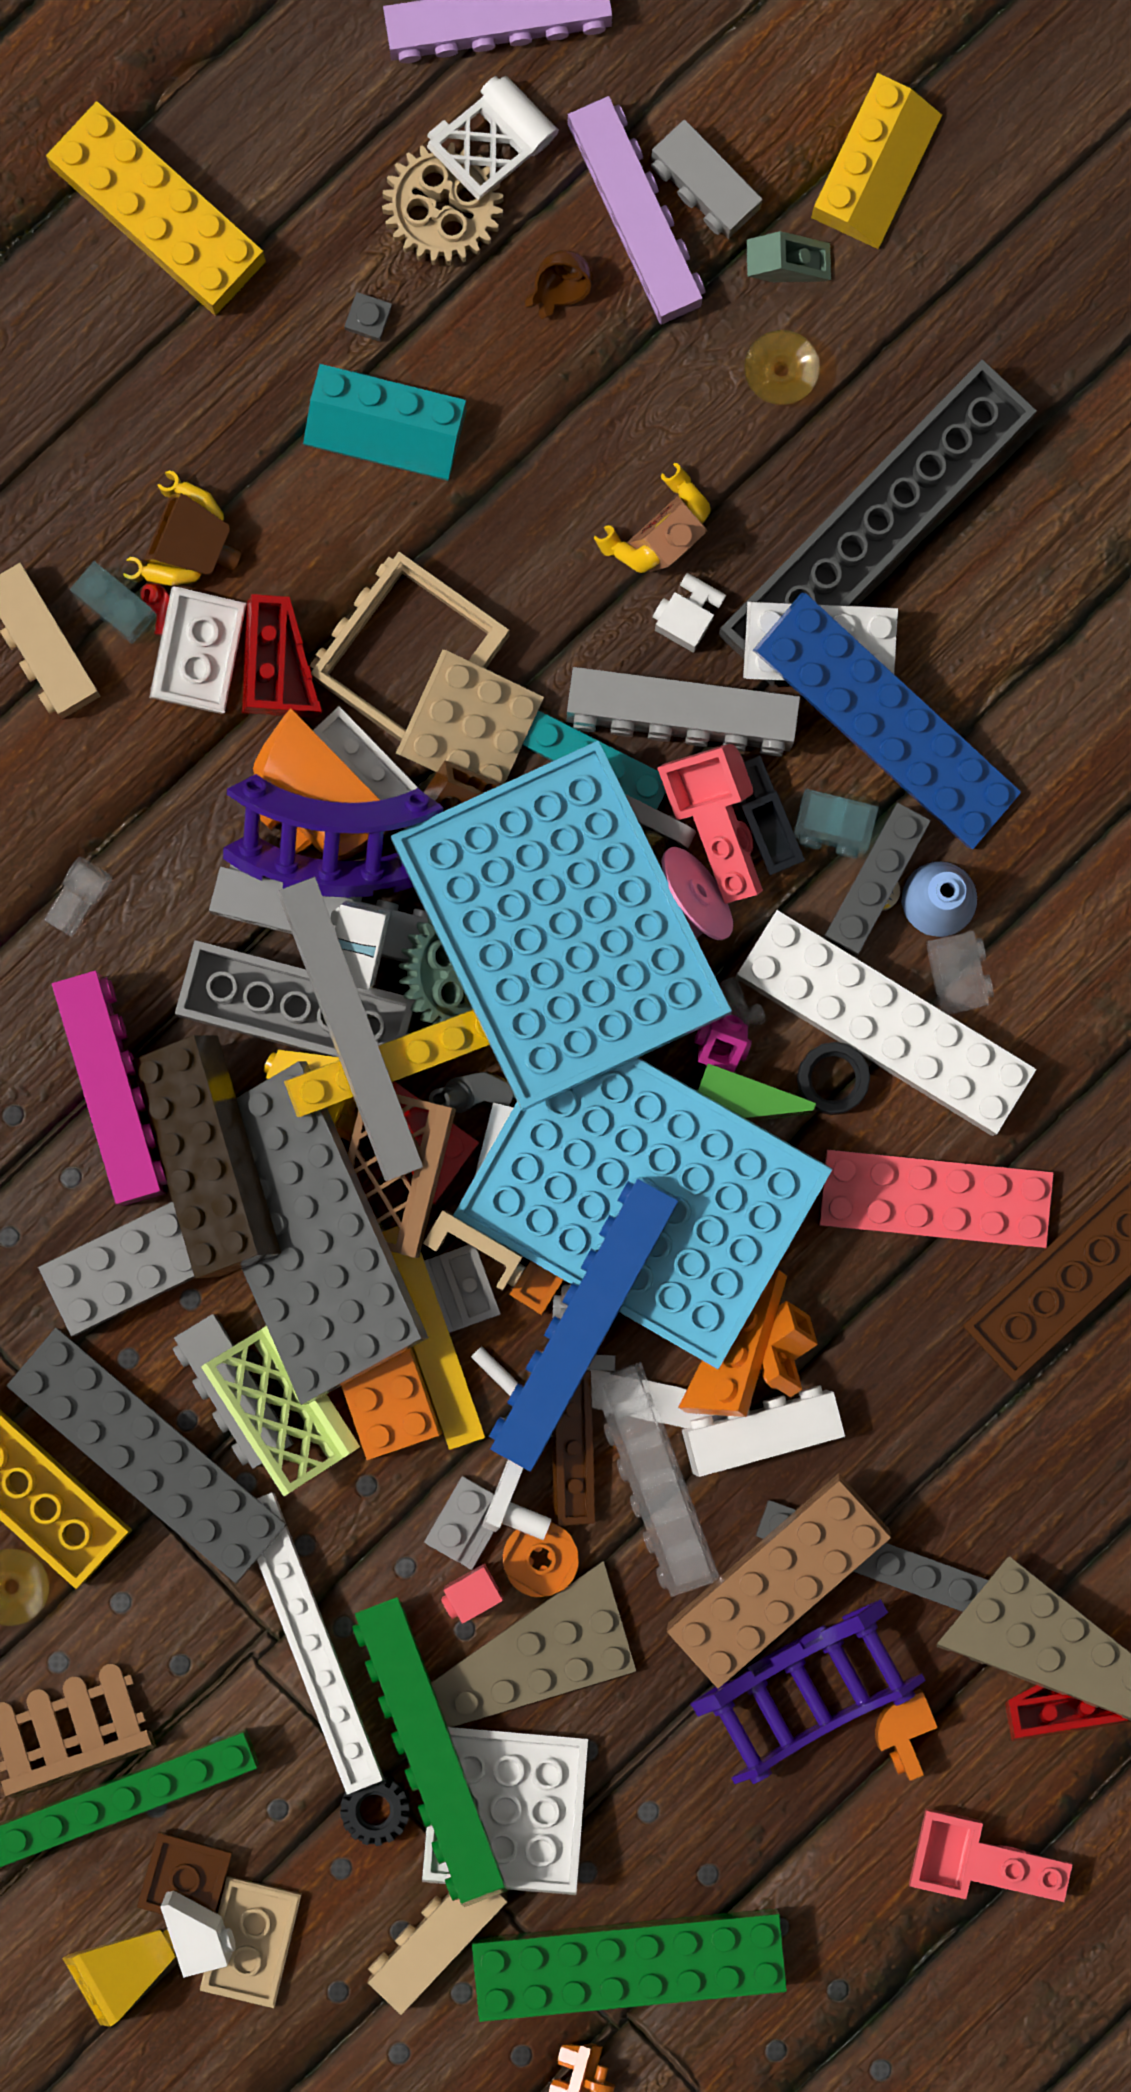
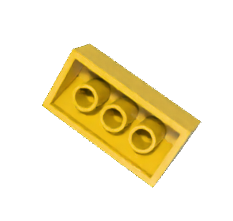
(877, 162)

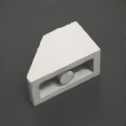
(196, 1935)

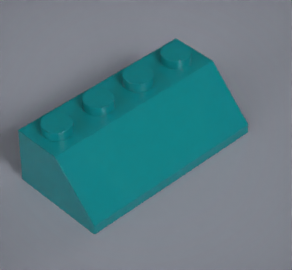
(384, 422)

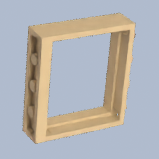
(366, 605)

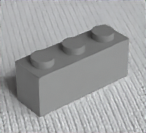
(705, 180)

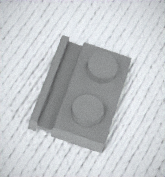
(462, 1287)
(459, 1526)

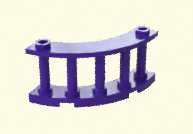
(333, 877)
(792, 1661)

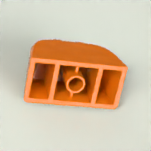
(307, 767)

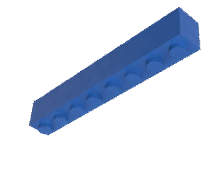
(584, 1323)

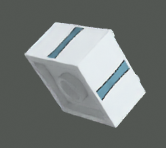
(362, 937)

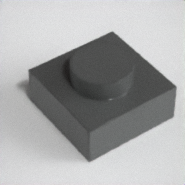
(368, 316)

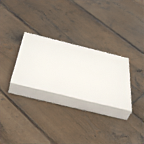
(198, 650)

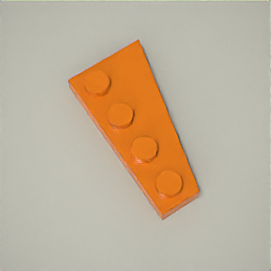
(731, 1387)

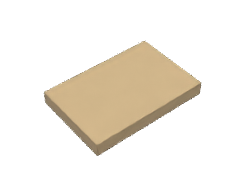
(262, 1930)

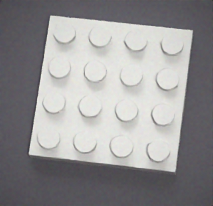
(529, 1804)

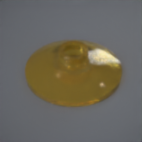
(785, 349)
(32, 1591)

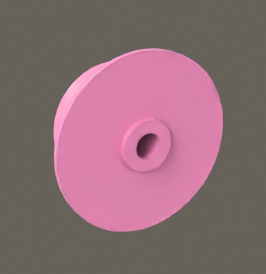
(697, 894)

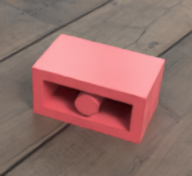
(471, 1594)

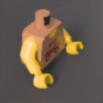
(667, 533)

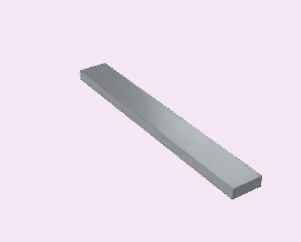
(350, 1029)

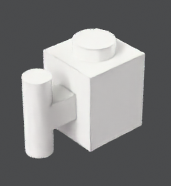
(685, 619)

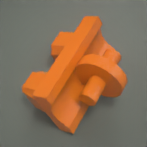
(586, 2074)

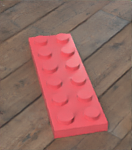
(936, 1199)

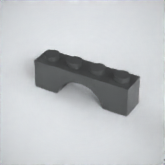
(876, 879)

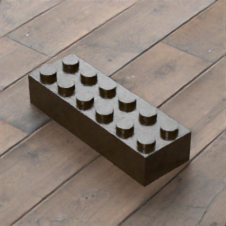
(206, 1156)

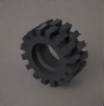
(382, 1832)

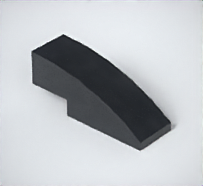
(768, 820)

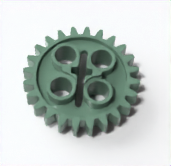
(428, 977)

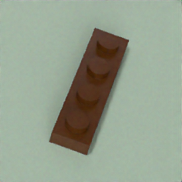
(574, 1460)

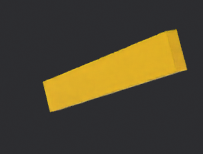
(438, 1355)

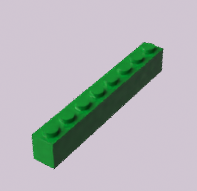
(430, 1752)
(126, 1796)

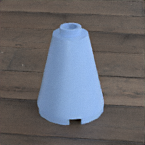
(929, 909)

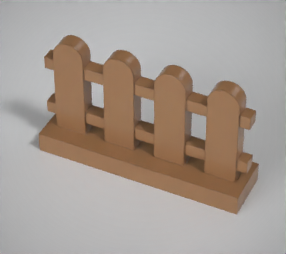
(89, 1733)

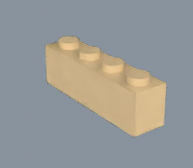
(43, 645)
(429, 1948)

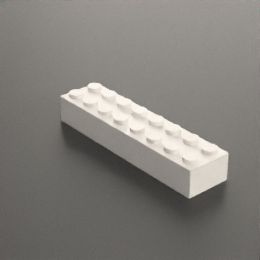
(885, 1023)

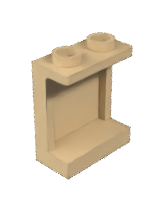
(448, 1224)

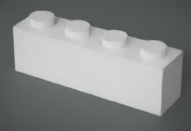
(764, 1433)

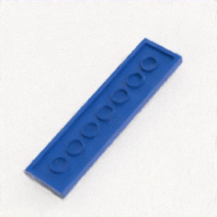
(886, 720)

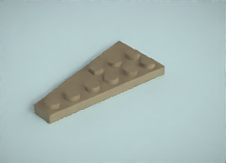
(1043, 1640)
(548, 1652)

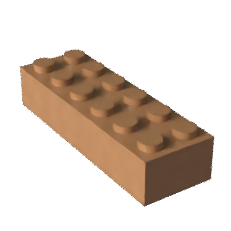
(778, 1580)

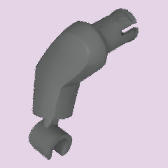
(472, 1090)

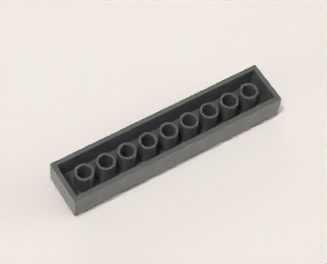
(897, 499)

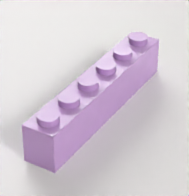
(456, 25)
(635, 210)

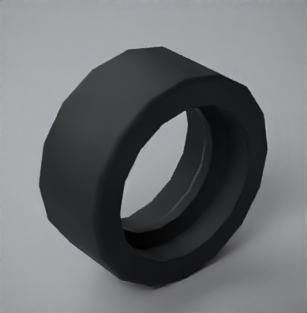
(839, 1050)

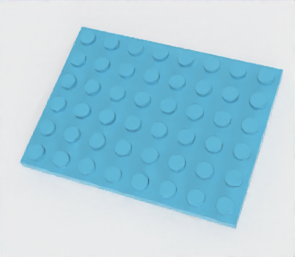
(560, 925)
(738, 1187)

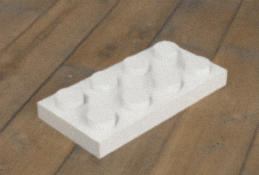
(870, 626)

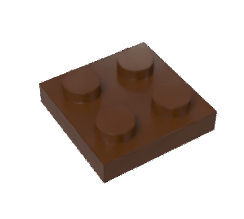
(186, 1868)

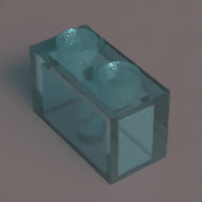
(112, 602)
(835, 823)

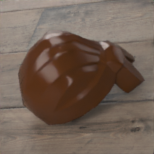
(560, 280)

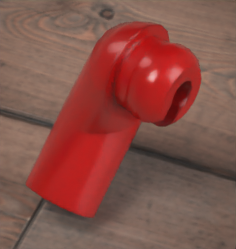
(158, 599)

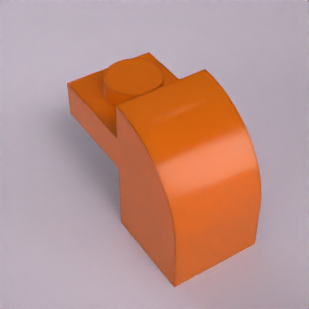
(789, 1339)
(899, 1725)

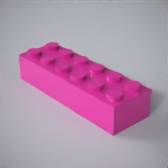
(109, 1088)

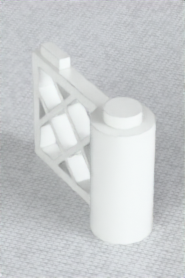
(512, 116)

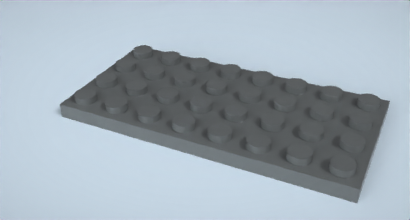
(335, 1287)

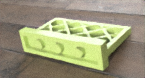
(321, 1419)

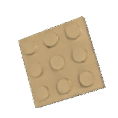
(469, 719)

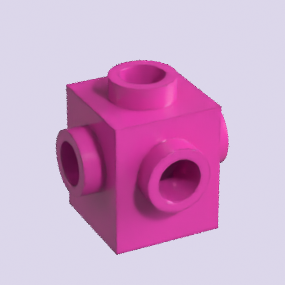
(723, 1043)

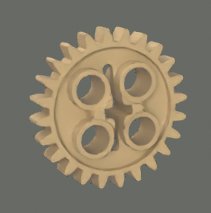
(428, 233)

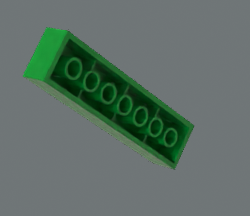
(628, 1964)

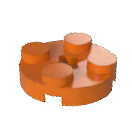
(546, 1580)

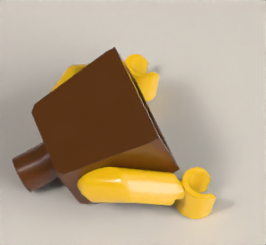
(187, 538)

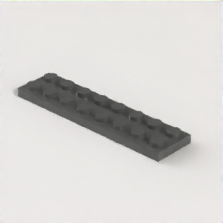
(146, 1455)

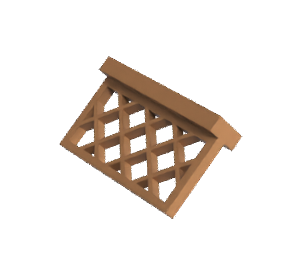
(424, 1179)

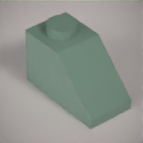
(788, 258)

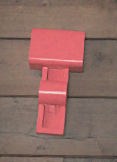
(706, 789)
(953, 1856)

